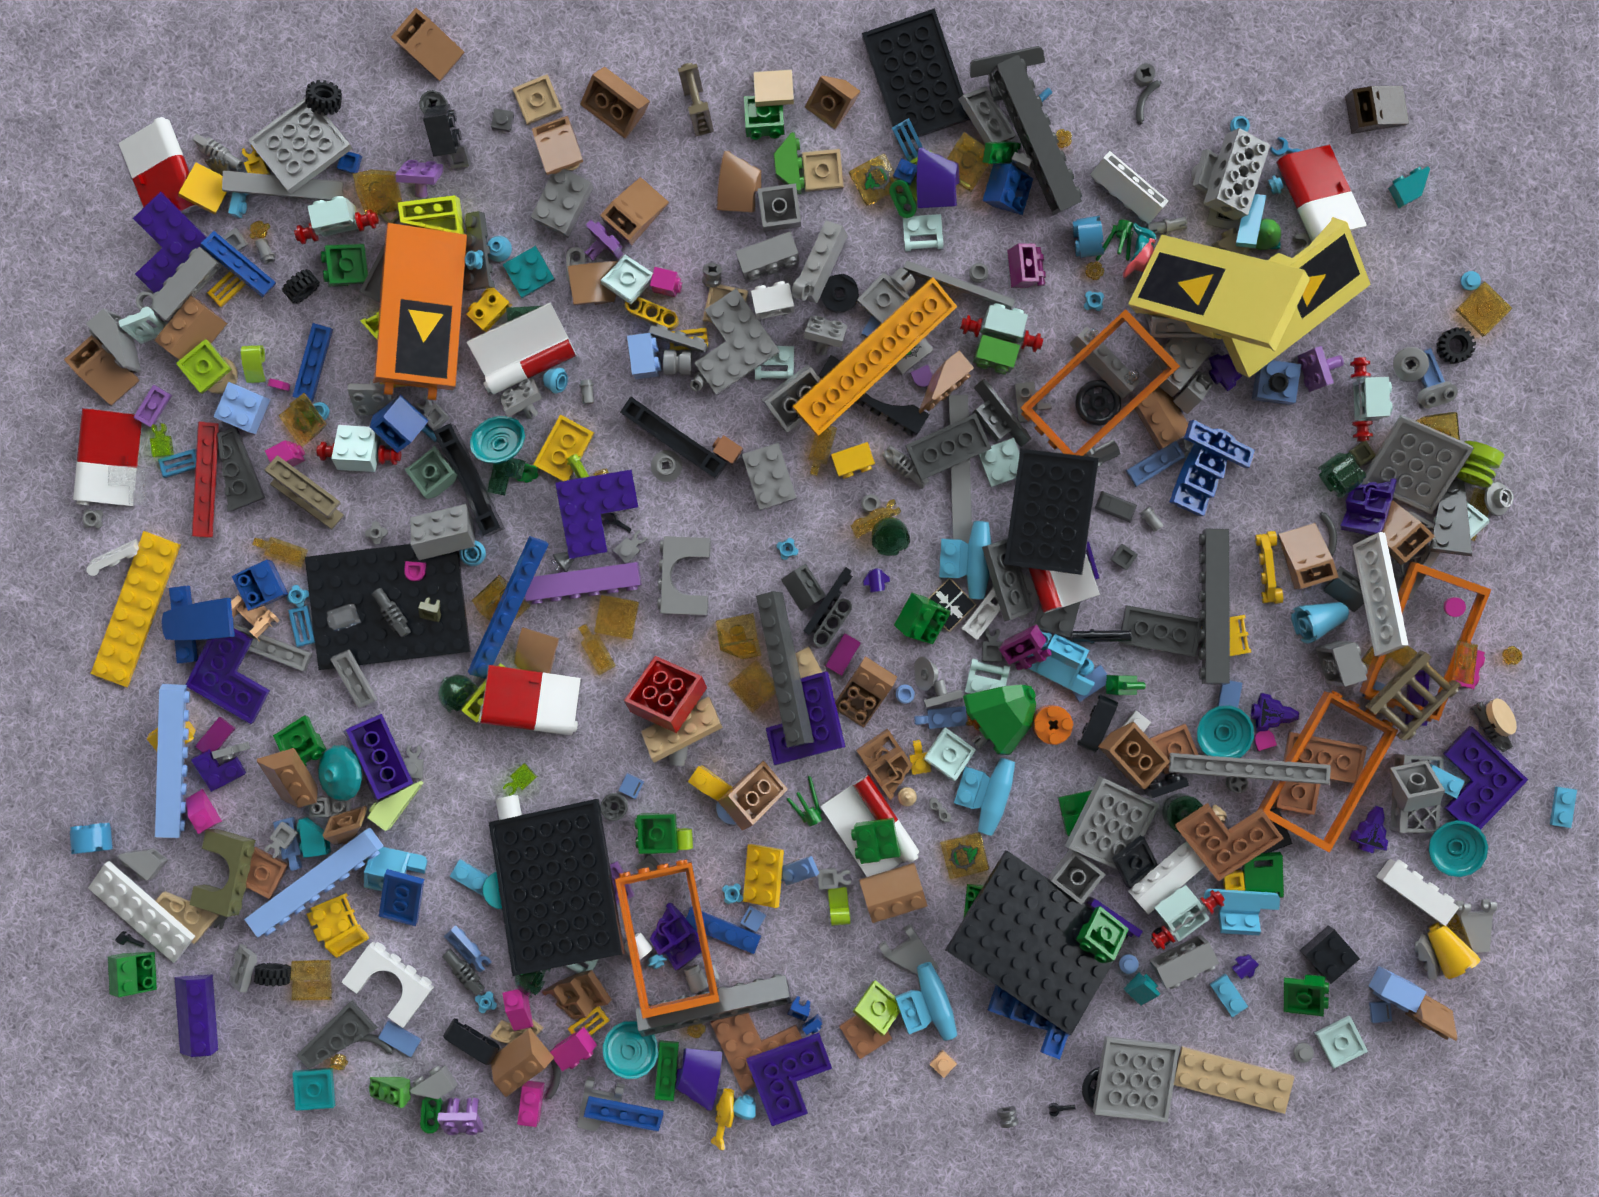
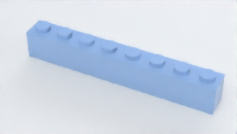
(170, 760)
(314, 882)

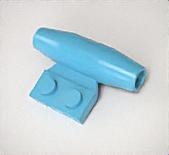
(968, 559)
(987, 793)
(927, 1005)

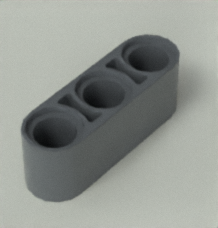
(830, 632)

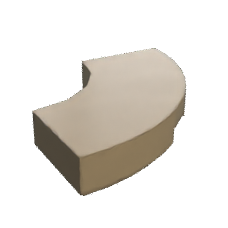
(505, 1033)

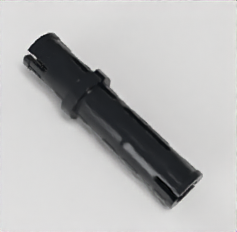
(1102, 636)

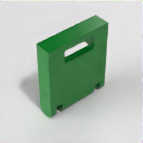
(1265, 877)

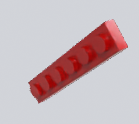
(205, 479)

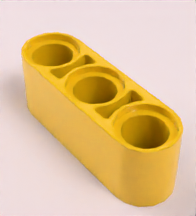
(662, 313)

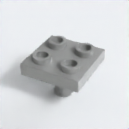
(825, 333)
(368, 398)
(521, 398)

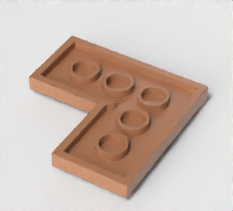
(1345, 762)
(1227, 849)
(741, 1040)

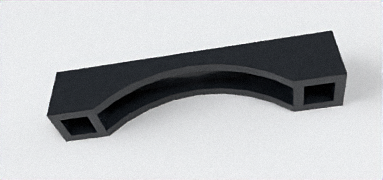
(905, 416)
(673, 438)
(477, 495)

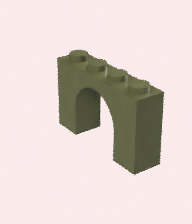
(238, 854)

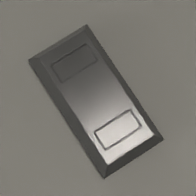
(1115, 506)

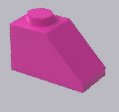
(201, 812)
(517, 1009)

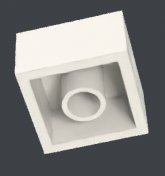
(772, 300)

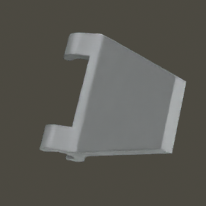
(1477, 925)
(909, 953)
(593, 1124)

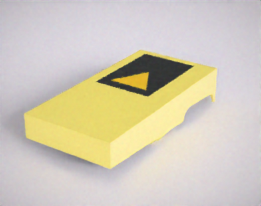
(1334, 280)
(1219, 291)

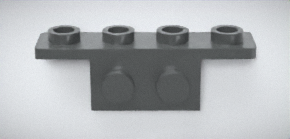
(997, 417)

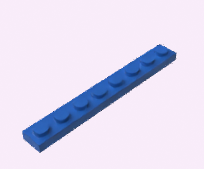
(508, 606)

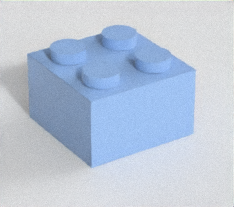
(643, 355)
(242, 408)
(1396, 990)

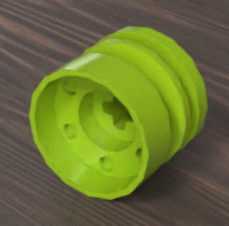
(1478, 464)

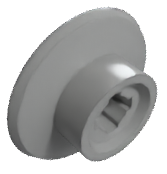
(1419, 358)
(668, 474)
(1498, 498)
(925, 673)

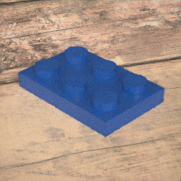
(401, 897)

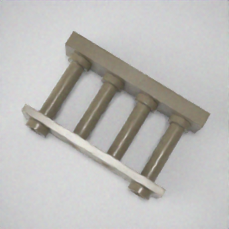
(698, 110)
(304, 492)
(1406, 676)

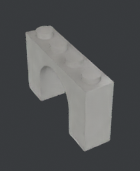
(674, 550)

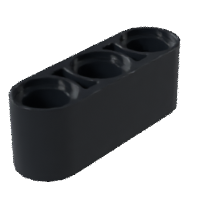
(1098, 724)
(471, 1042)

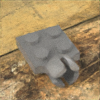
(886, 294)

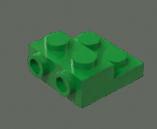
(763, 119)
(344, 264)
(302, 738)
(1071, 808)
(656, 833)
(875, 840)
(1102, 935)
(1306, 995)

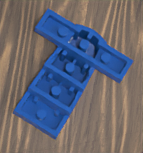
(1206, 465)
(195, 622)
(1009, 1007)

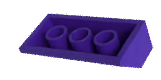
(378, 756)
(196, 1015)

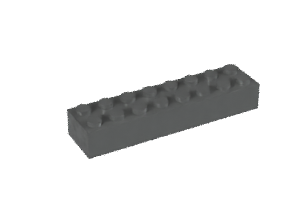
(1036, 135)

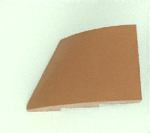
(737, 184)
(586, 283)
(535, 651)
(886, 768)
(584, 994)

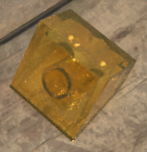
(969, 156)
(489, 597)
(753, 686)

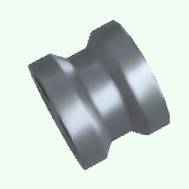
(1141, 78)
(712, 275)
(1240, 783)
(1007, 1117)

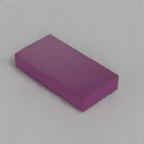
(843, 654)
(215, 735)

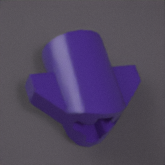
(875, 579)
(1245, 966)

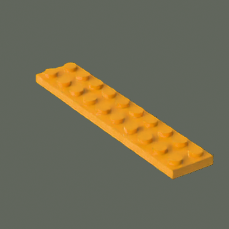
(874, 356)

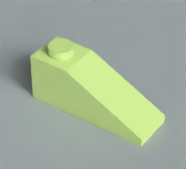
(388, 810)

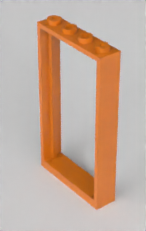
(1042, 428)
(1466, 635)
(1361, 783)
(681, 1004)

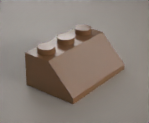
(614, 101)
(189, 328)
(1162, 418)
(1134, 755)
(290, 777)
(893, 892)
(519, 1062)

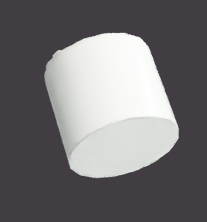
(508, 807)
(642, 946)

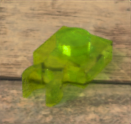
(161, 444)
(521, 778)

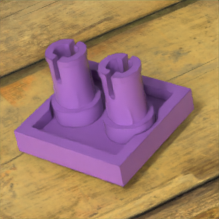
(1317, 368)
(455, 1122)

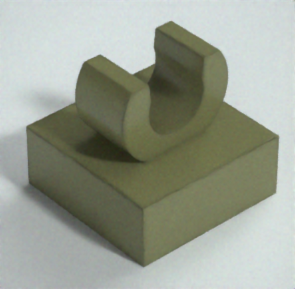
(429, 611)

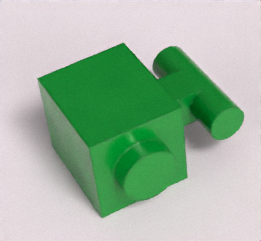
(1123, 685)

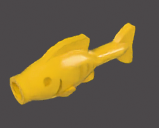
(724, 1116)

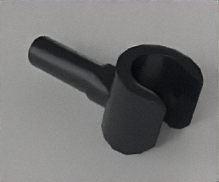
(617, 522)
(122, 939)
(1060, 1108)

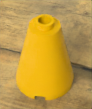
(1451, 951)

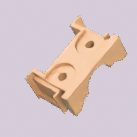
(258, 617)

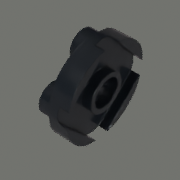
(840, 304)

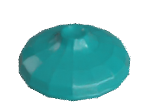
(497, 439)
(1225, 732)
(340, 773)
(1458, 848)
(628, 1052)

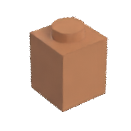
(727, 449)

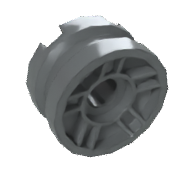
(429, 98)
(617, 814)

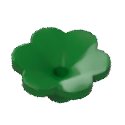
(529, 473)

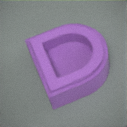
(922, 376)

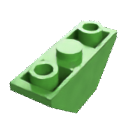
(788, 164)
(390, 1090)

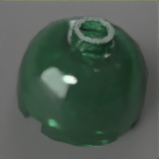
(890, 536)
(452, 692)
(530, 983)

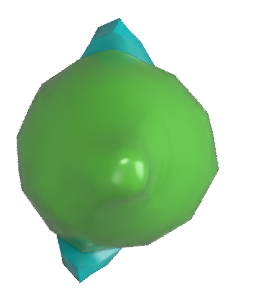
(1269, 235)

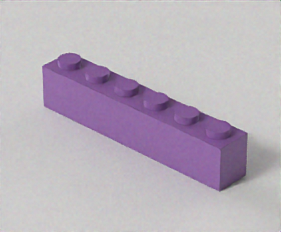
(584, 581)

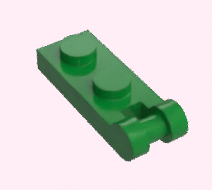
(1000, 151)

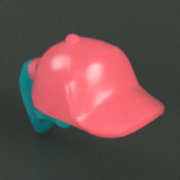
(1143, 250)

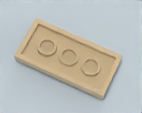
(700, 723)

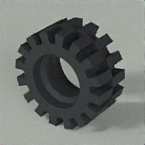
(331, 101)
(300, 286)
(1467, 345)
(272, 974)

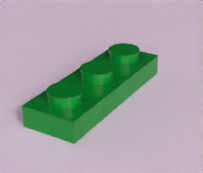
(666, 1070)

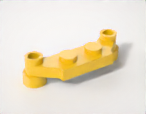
(1271, 593)

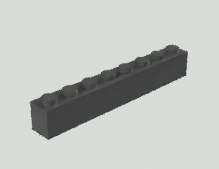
(1215, 607)
(784, 669)
(733, 1001)

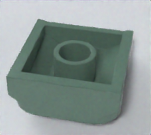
(432, 473)

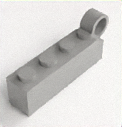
(820, 263)
(186, 282)

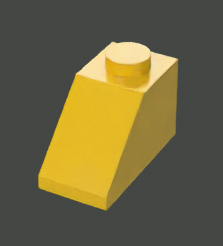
(709, 783)

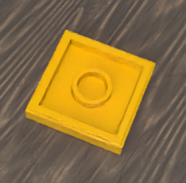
(203, 188)

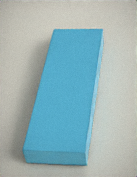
(1251, 223)

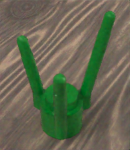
(1123, 231)
(810, 815)

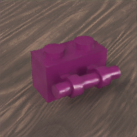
(1026, 265)
(1024, 644)

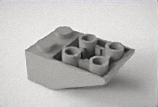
(115, 340)

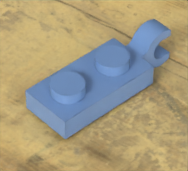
(943, 717)
(293, 850)
(799, 870)
(466, 948)

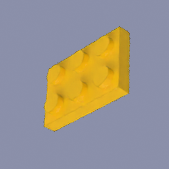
(563, 441)
(763, 875)

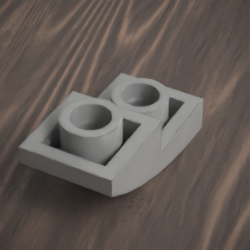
(328, 807)
(1427, 954)

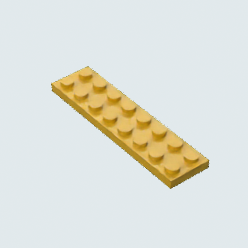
(135, 609)

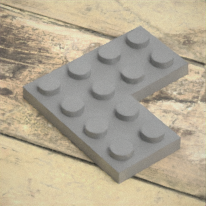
(744, 347)

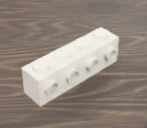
(1129, 187)
(1167, 877)
(1418, 892)

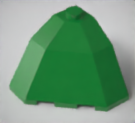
(1003, 714)

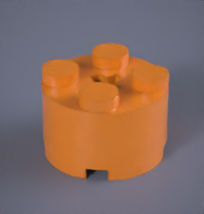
(1062, 721)

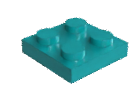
(528, 272)
(313, 1089)

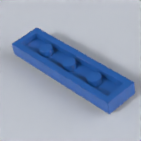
(238, 264)
(313, 361)
(726, 931)
(623, 1113)

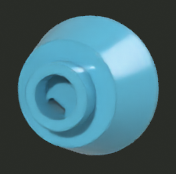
(499, 248)
(555, 380)
(469, 557)
(745, 1107)

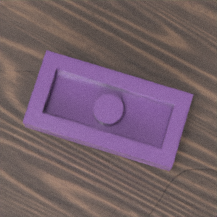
(152, 406)

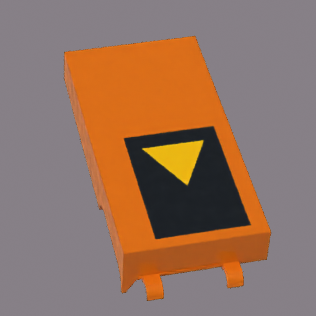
(420, 308)

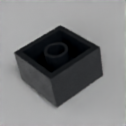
(441, 130)
(1329, 954)

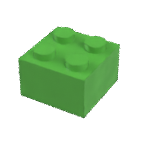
(996, 354)

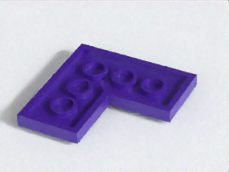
(175, 236)
(583, 503)
(218, 680)
(823, 722)
(1490, 775)
(780, 1069)

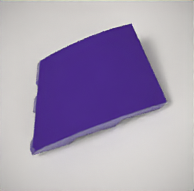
(936, 180)
(1368, 507)
(676, 935)
(700, 1076)

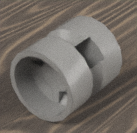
(677, 362)

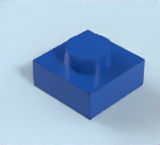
(349, 162)
(812, 1025)

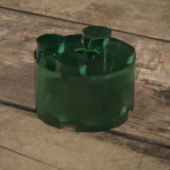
(1341, 474)
(1176, 805)

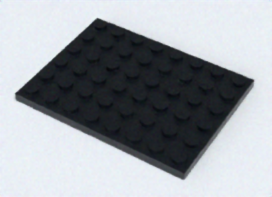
(355, 575)
(556, 887)
(1026, 943)

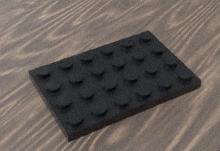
(916, 74)
(1051, 511)

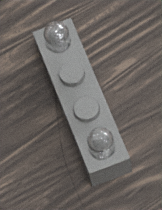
(1107, 364)

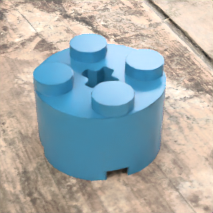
(1089, 236)
(90, 838)

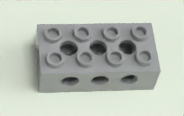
(1236, 174)

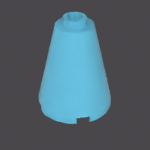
(1318, 619)

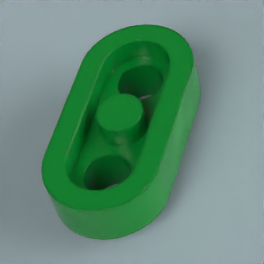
(903, 198)
(430, 1112)

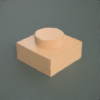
(943, 1063)

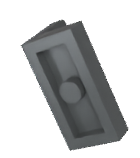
(803, 587)
(1346, 589)

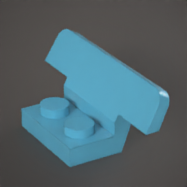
(1065, 665)
(392, 860)
(1242, 910)

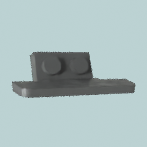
(985, 65)

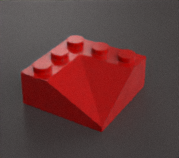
(665, 694)

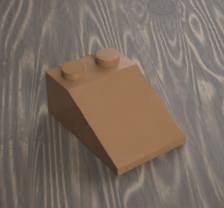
(753, 796)

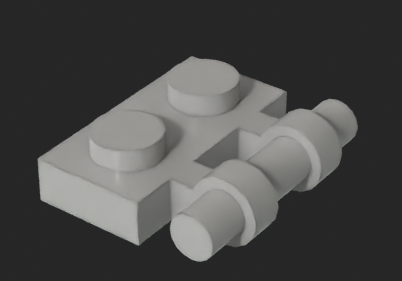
(242, 969)

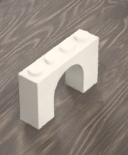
(414, 987)

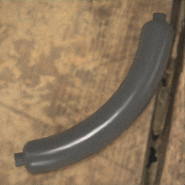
(1142, 100)
(1332, 532)
(374, 1039)
(555, 1082)

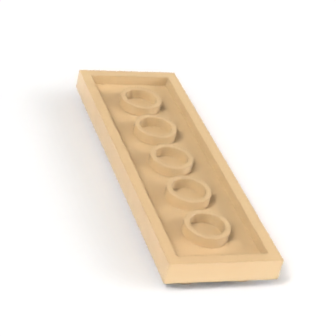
(1233, 1080)

